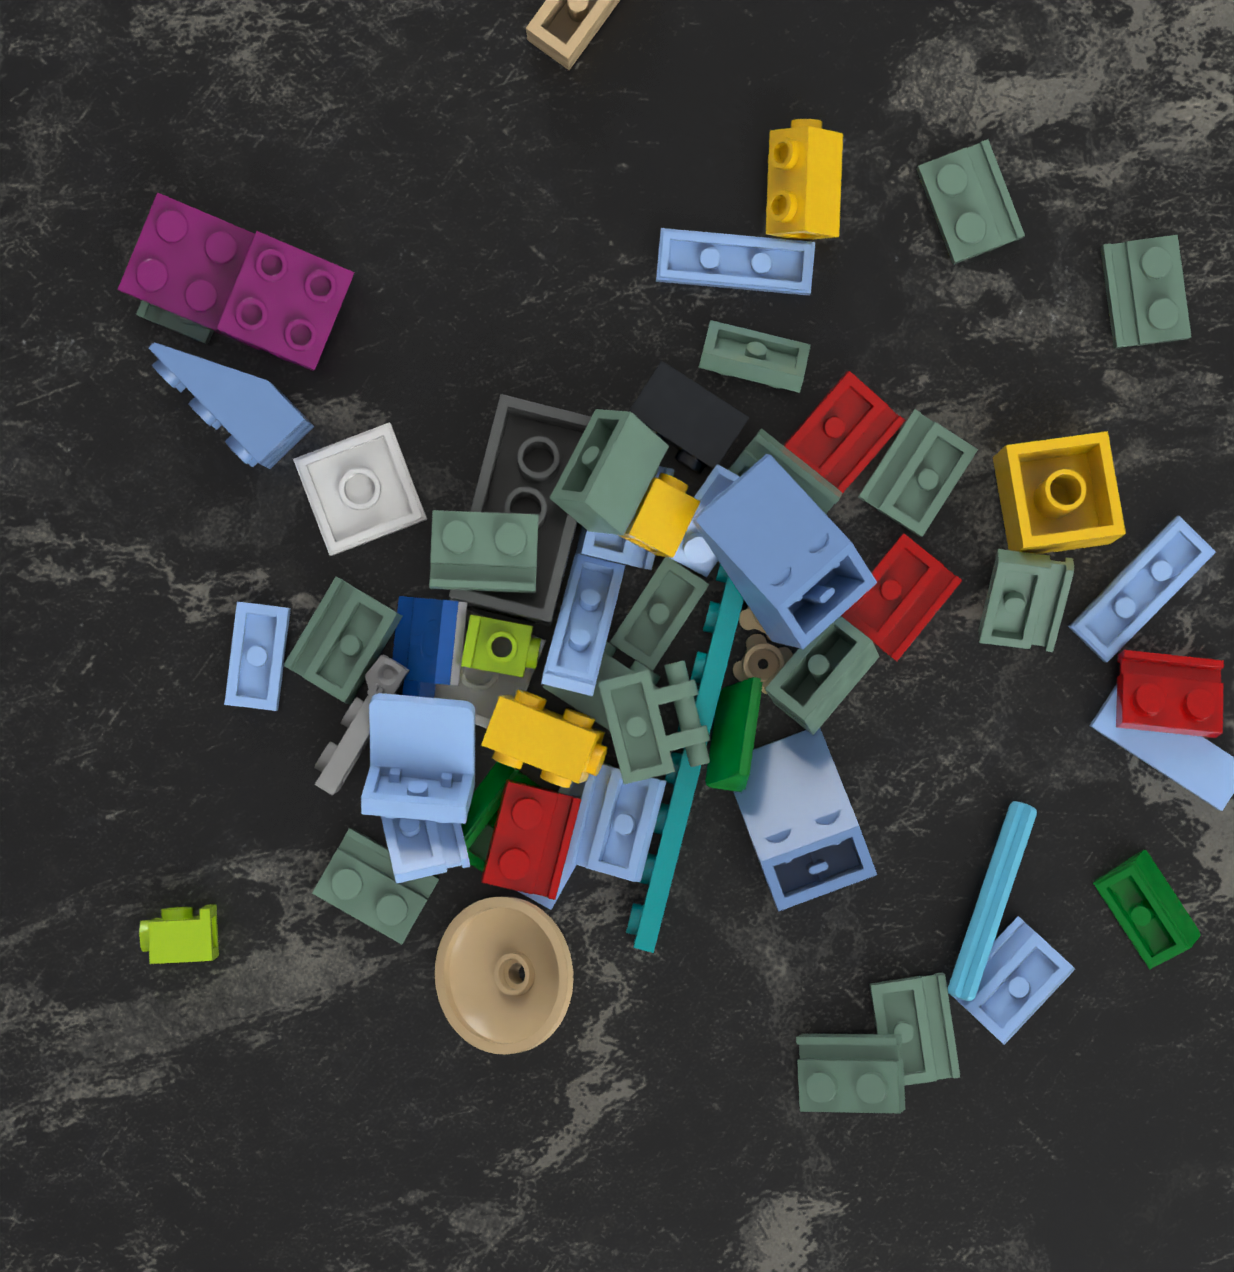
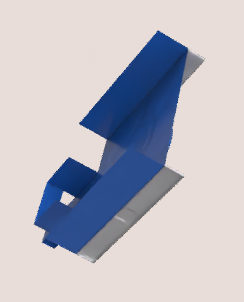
(429, 643)

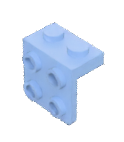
(420, 758)

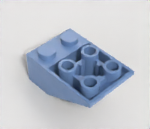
(251, 409)
(783, 554)
(802, 821)

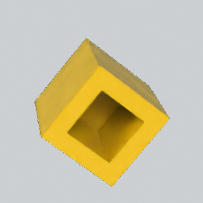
(662, 516)

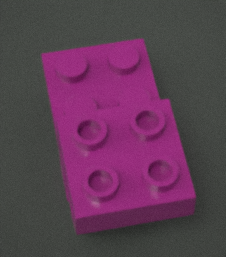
(236, 282)

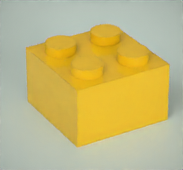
(1059, 494)

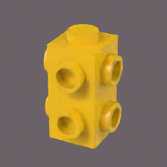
(804, 181)
(558, 744)

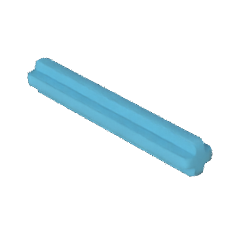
(992, 901)

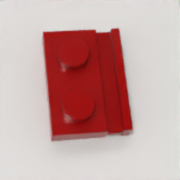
(844, 432)
(904, 599)
(1170, 694)
(530, 839)

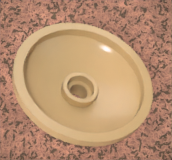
(481, 978)

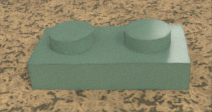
(755, 356)
(659, 613)

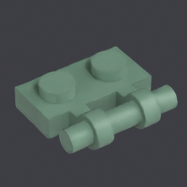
(638, 726)

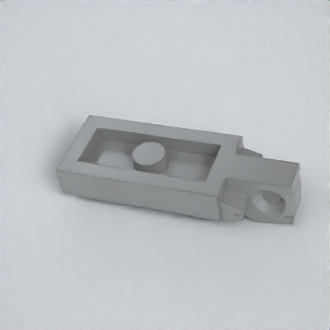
(338, 760)

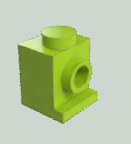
(479, 641)
(181, 935)

